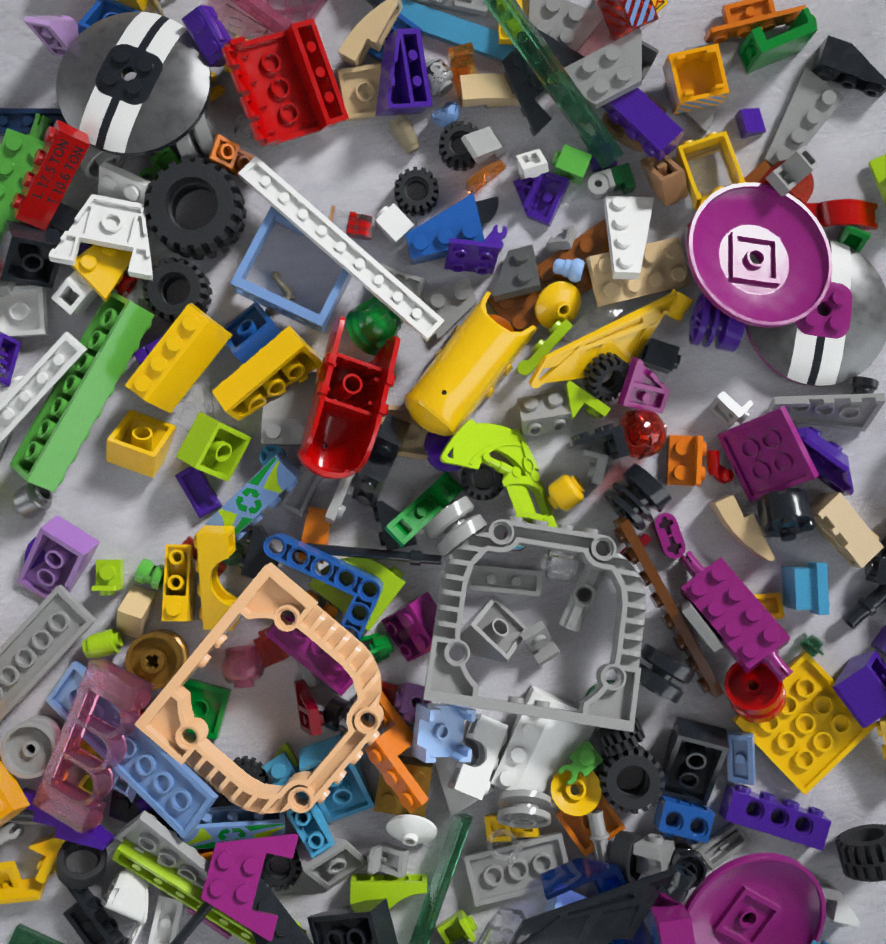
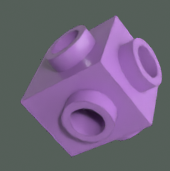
(403, 700)

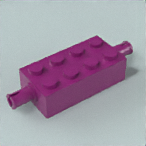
(735, 615)

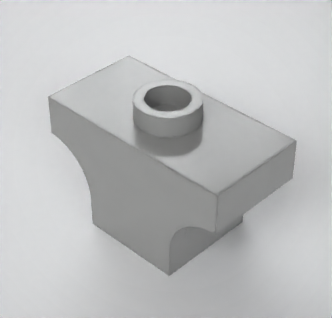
(653, 853)

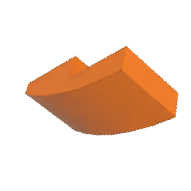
(229, 155)
(315, 529)

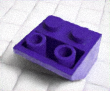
(863, 687)

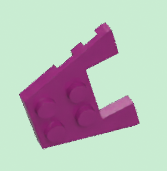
(235, 878)

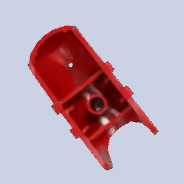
(346, 408)

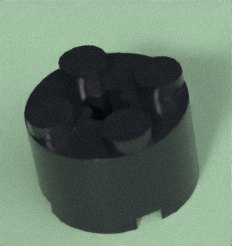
(785, 514)

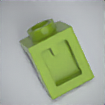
(109, 576)

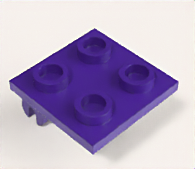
(475, 255)

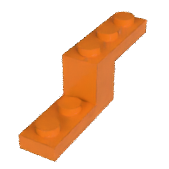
(385, 752)

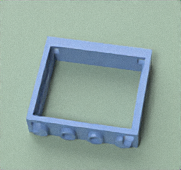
(273, 301)

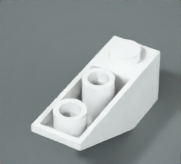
(74, 295)

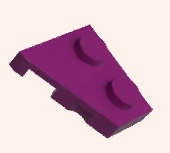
(643, 388)

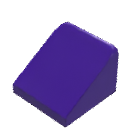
(750, 122)

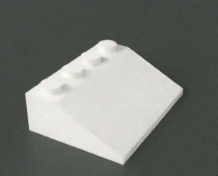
(538, 747)

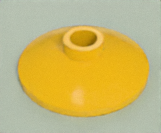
(552, 299)
(579, 804)

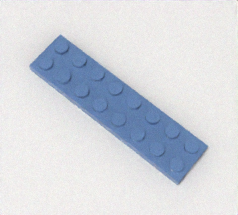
(156, 776)

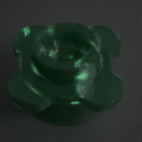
(811, 645)

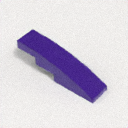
(95, 838)

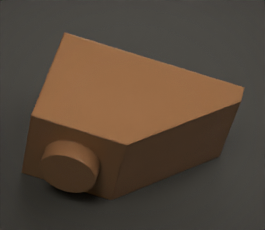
(665, 179)

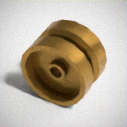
(166, 645)

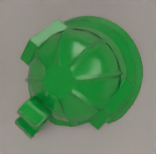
(372, 325)

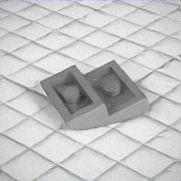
(698, 625)

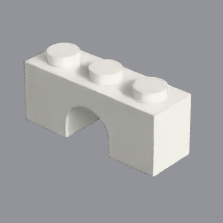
(489, 737)

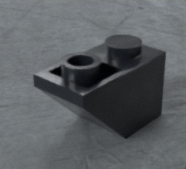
(385, 514)
(255, 558)

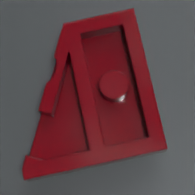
(309, 716)

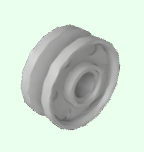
(524, 809)

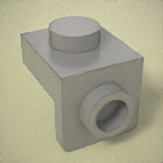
(388, 860)

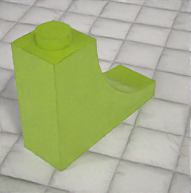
(381, 886)

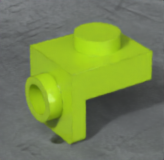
(457, 926)

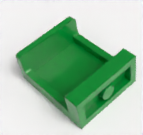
(759, 52)

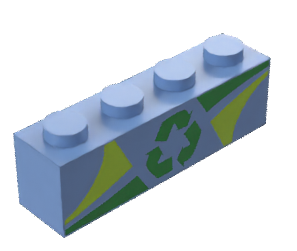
(256, 495)
(234, 823)

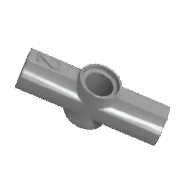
(576, 609)

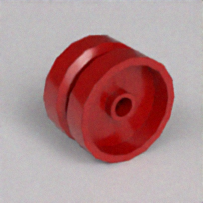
(755, 695)

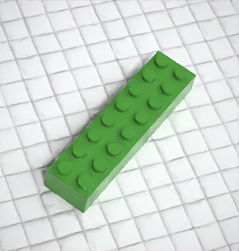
(81, 393)

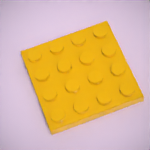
(811, 729)

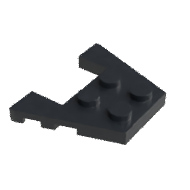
(526, 84)

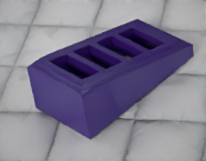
(10, 357)

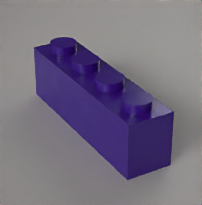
(645, 123)

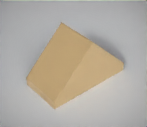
(135, 611)

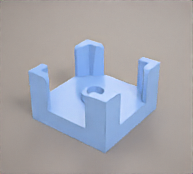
(440, 732)

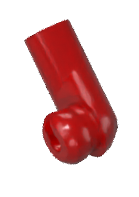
(716, 470)

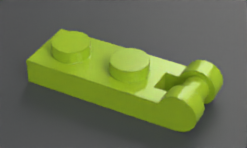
(543, 347)

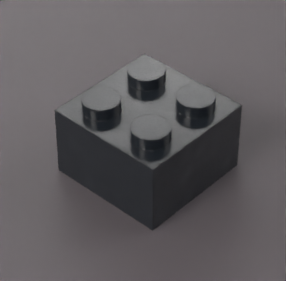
(26, 254)

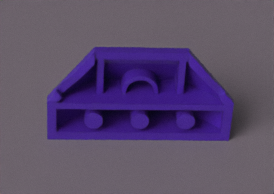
(828, 460)

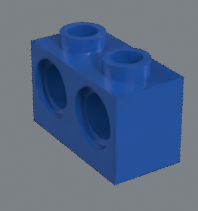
(685, 814)

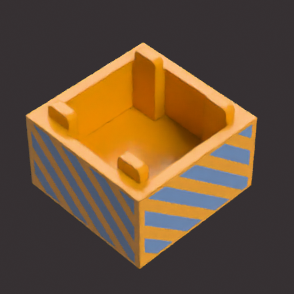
(695, 78)

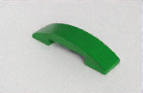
(423, 509)

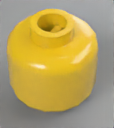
(565, 492)

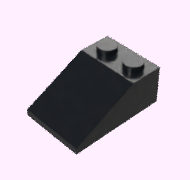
(693, 760)
(354, 924)

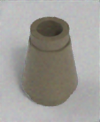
(404, 133)

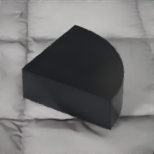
(487, 209)

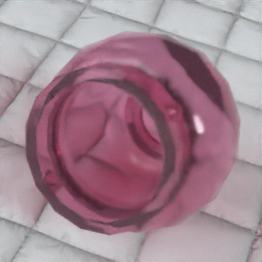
(242, 666)

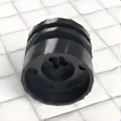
(638, 495)

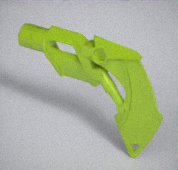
(472, 446)

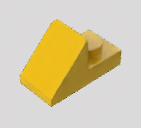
(48, 847)

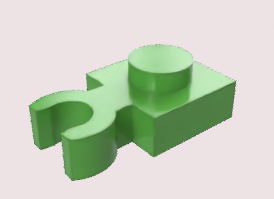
(159, 161)
(582, 760)

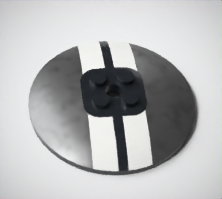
(138, 113)

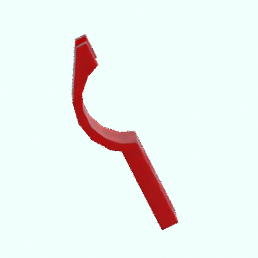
(845, 212)

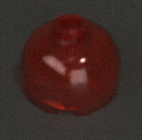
(643, 432)

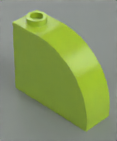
(391, 579)

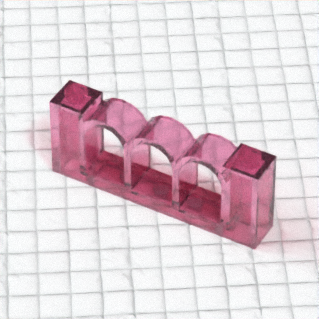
(55, 793)

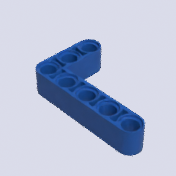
(333, 578)

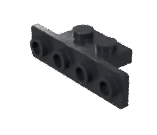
(91, 919)

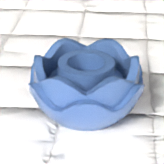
(447, 114)

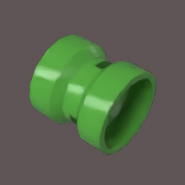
(150, 573)

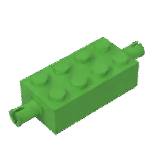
(15, 160)

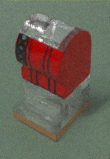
(352, 224)

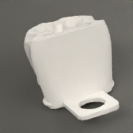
(128, 897)

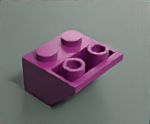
(413, 626)

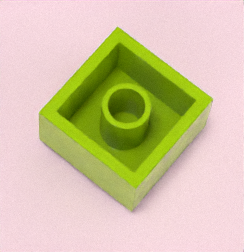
(213, 447)

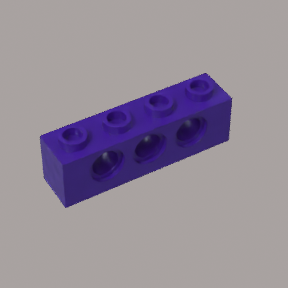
(810, 833)

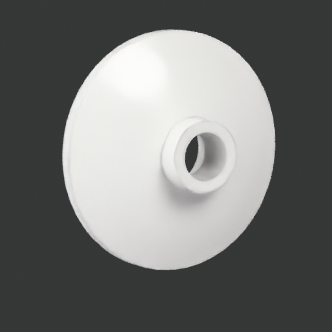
(411, 829)

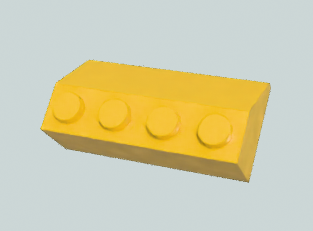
(178, 359)

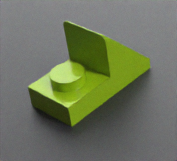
(578, 397)

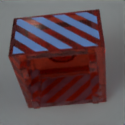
(627, 16)

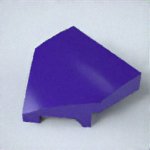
(542, 196)

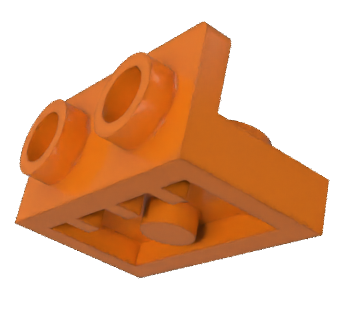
(685, 460)

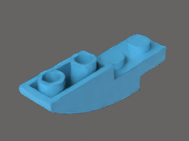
(310, 824)

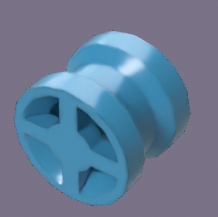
(269, 452)

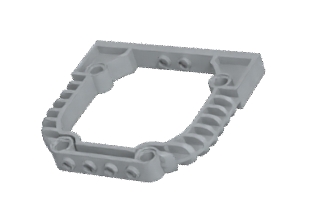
(608, 704)

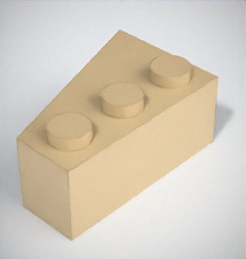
(844, 529)

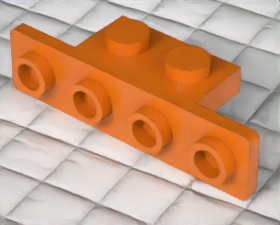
(747, 15)

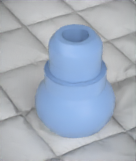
(569, 268)

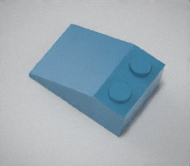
(346, 797)

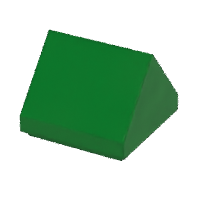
(853, 237)

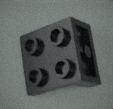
(615, 441)

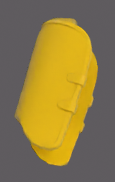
(466, 370)

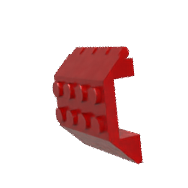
(285, 83)

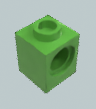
(571, 163)

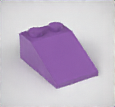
(66, 557)

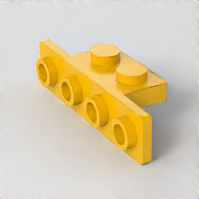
(15, 889)

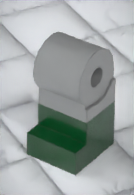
(611, 180)

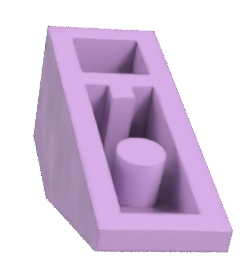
(54, 31)

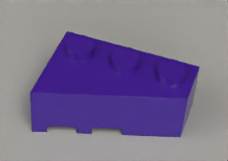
(403, 75)

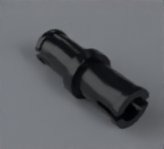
(865, 607)

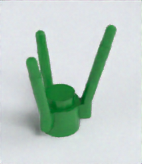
(380, 646)

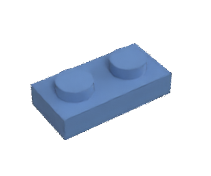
(741, 757)

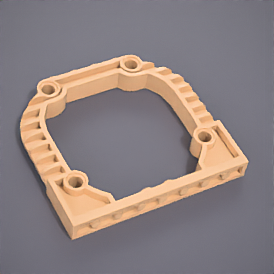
(172, 714)

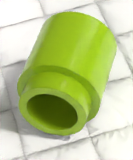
(102, 644)

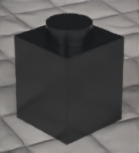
(661, 356)

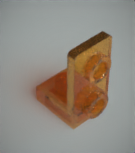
(461, 63)

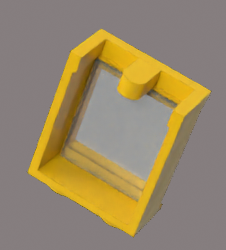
(708, 166)

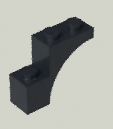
(381, 459)

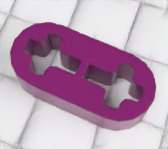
(663, 537)

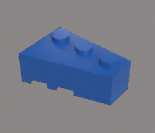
(432, 237)

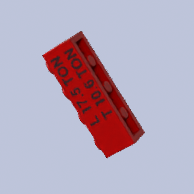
(51, 174)

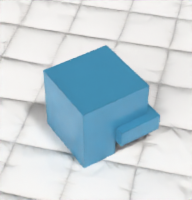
(806, 587)

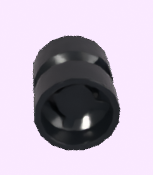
(336, 714)
(687, 857)

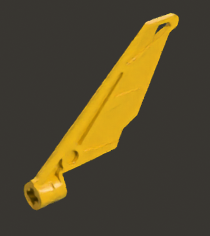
(621, 337)

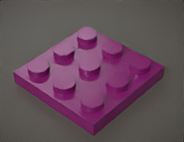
(767, 454)

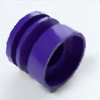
(710, 323)

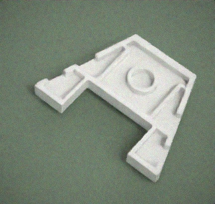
(112, 225)

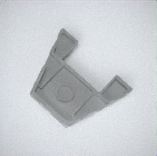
(565, 20)

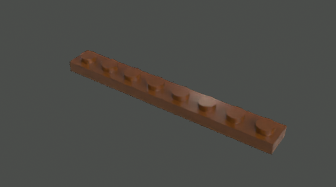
(661, 598)

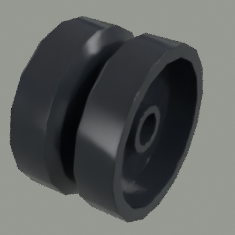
(661, 673)

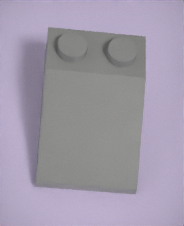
(287, 415)

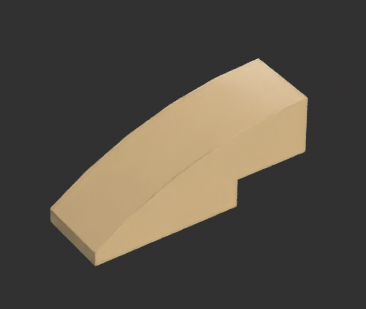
(370, 32)
(487, 90)
(742, 527)

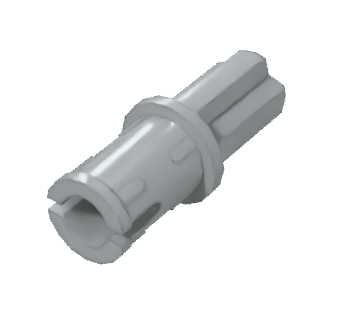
(599, 835)

